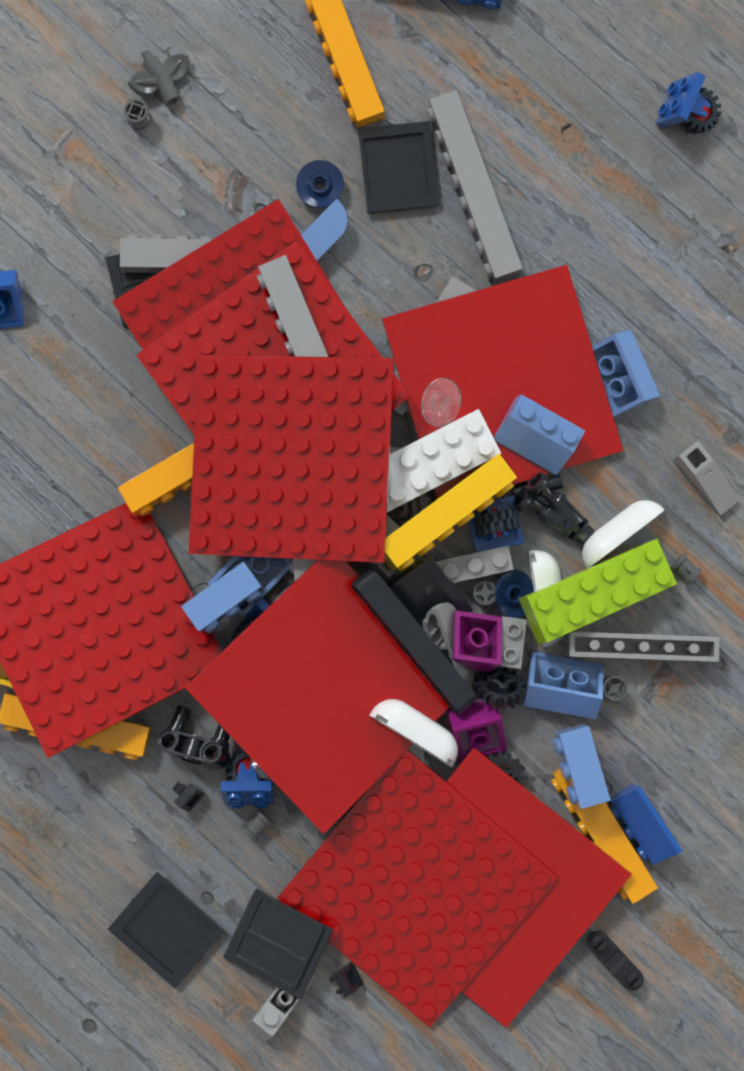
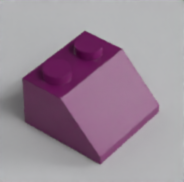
(477, 641)
(479, 728)

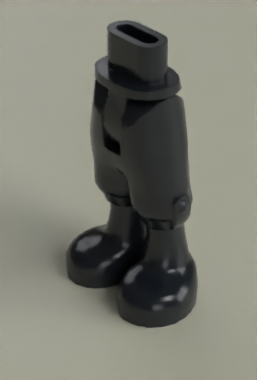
(558, 513)

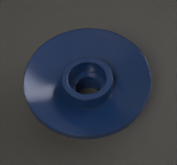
(319, 172)
(509, 589)

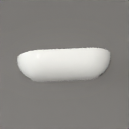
(618, 530)
(544, 572)
(417, 729)

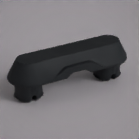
(615, 960)

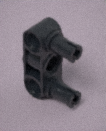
(193, 747)

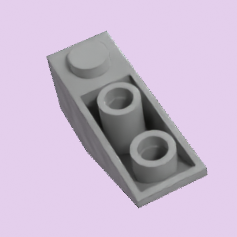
(707, 477)
(273, 1012)

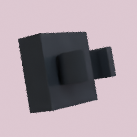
(188, 795)
(347, 979)

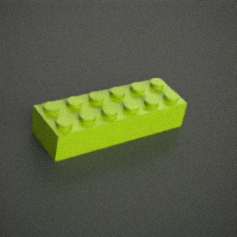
(597, 591)

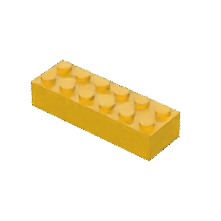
(450, 509)

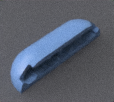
(326, 229)

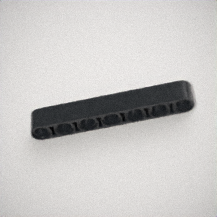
(414, 641)

